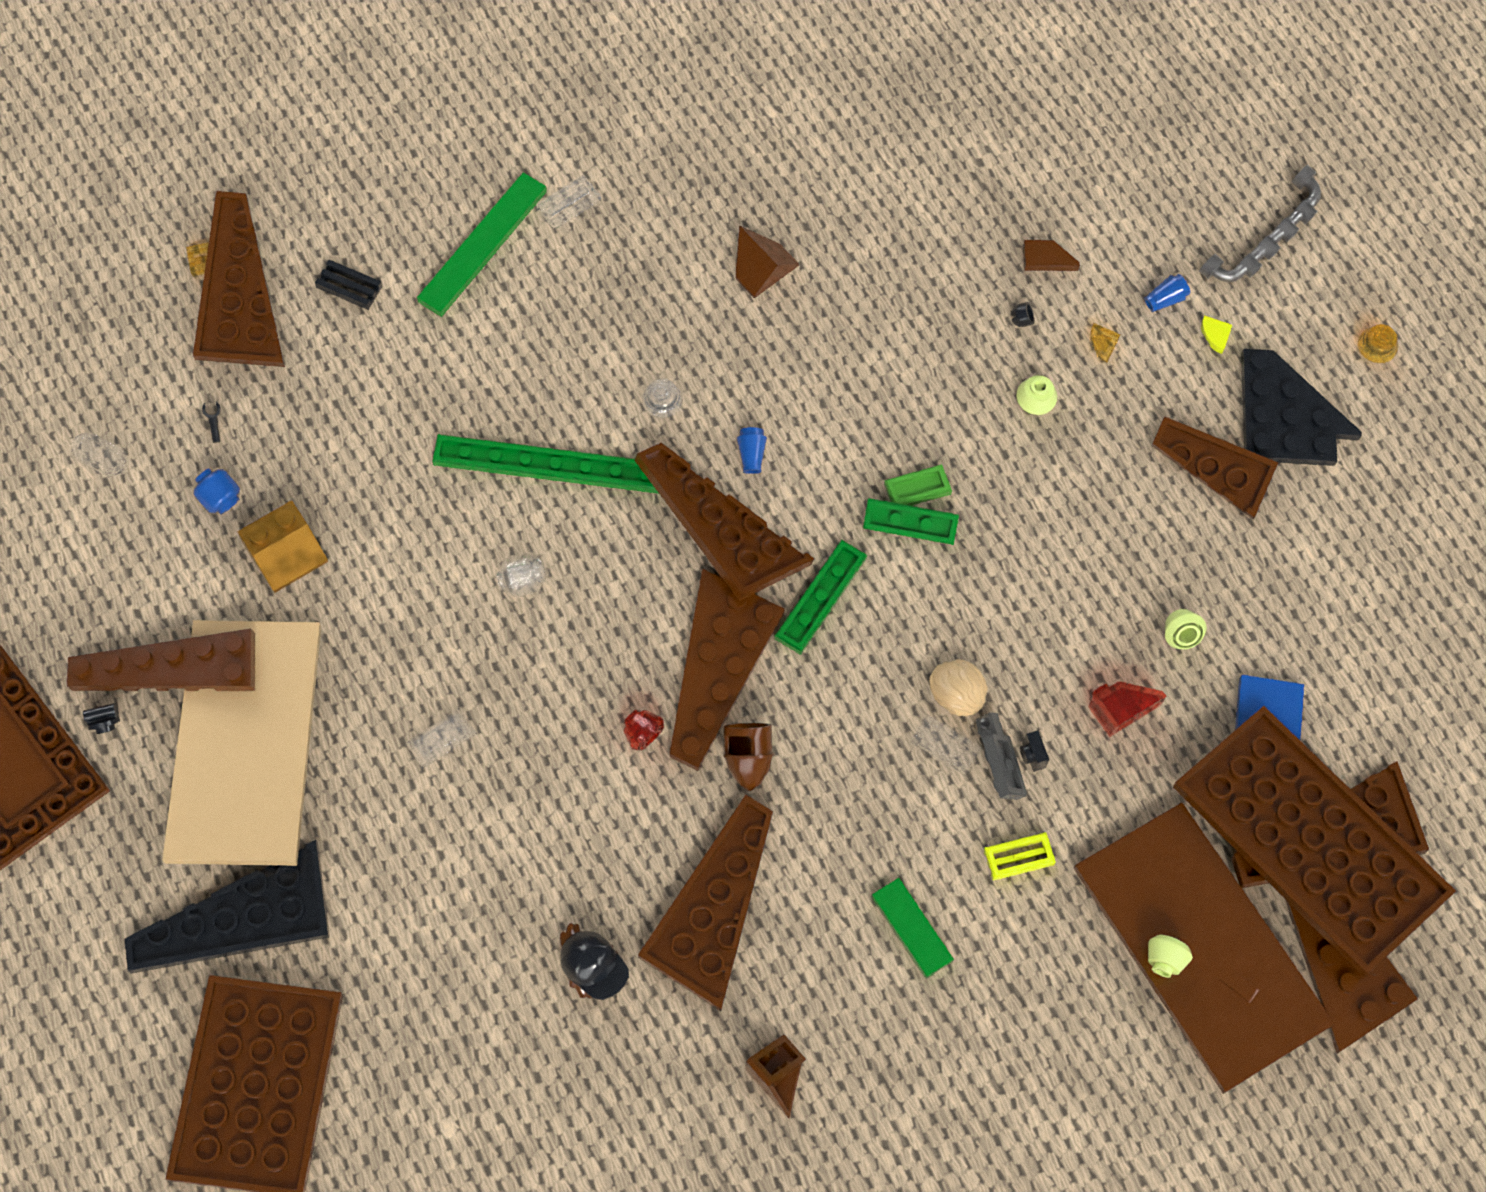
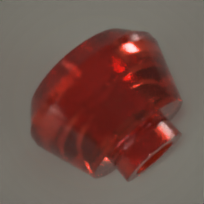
(642, 728)

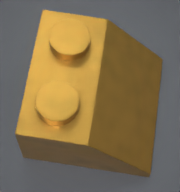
(282, 546)

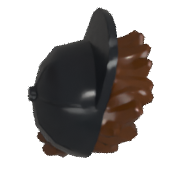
(591, 964)

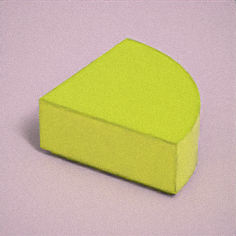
(1216, 333)

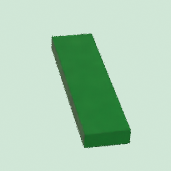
(820, 597)

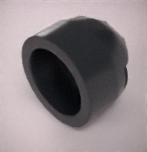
(1024, 315)

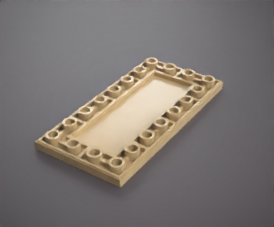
(246, 755)

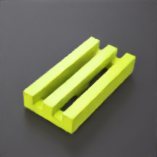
(1015, 870)

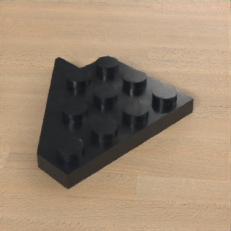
(1287, 415)

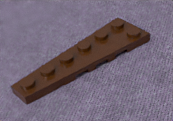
(194, 663)

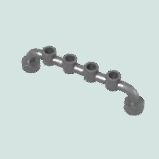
(1268, 246)

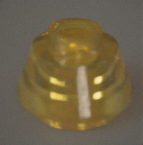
(1378, 343)

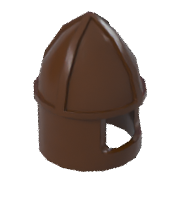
(748, 752)

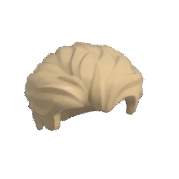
(958, 687)

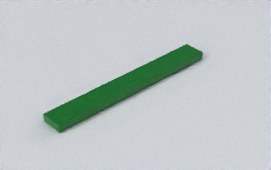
(540, 463)

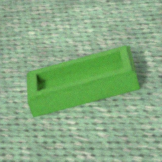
(918, 486)

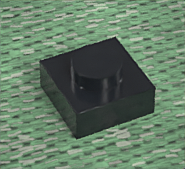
(1034, 751)

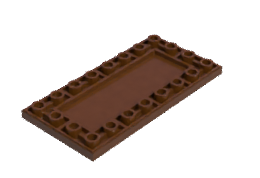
(41, 768)
(1177, 886)

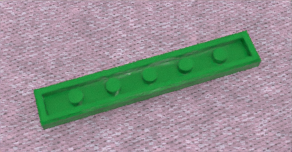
(481, 244)

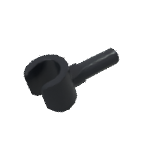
(213, 421)

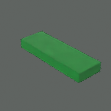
(910, 521)
(912, 928)

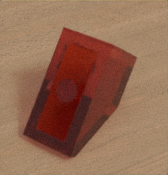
(1123, 705)

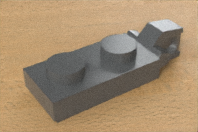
(1001, 757)

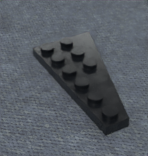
(252, 914)

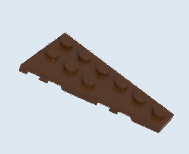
(720, 658)

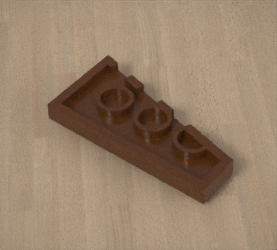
(1222, 466)

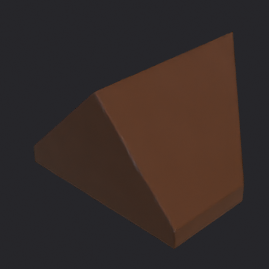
(761, 262)
(777, 1071)

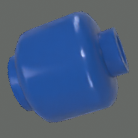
(216, 491)

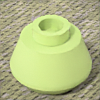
(1037, 395)
(1184, 629)
(1168, 955)

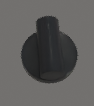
(102, 718)

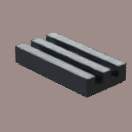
(332, 266)

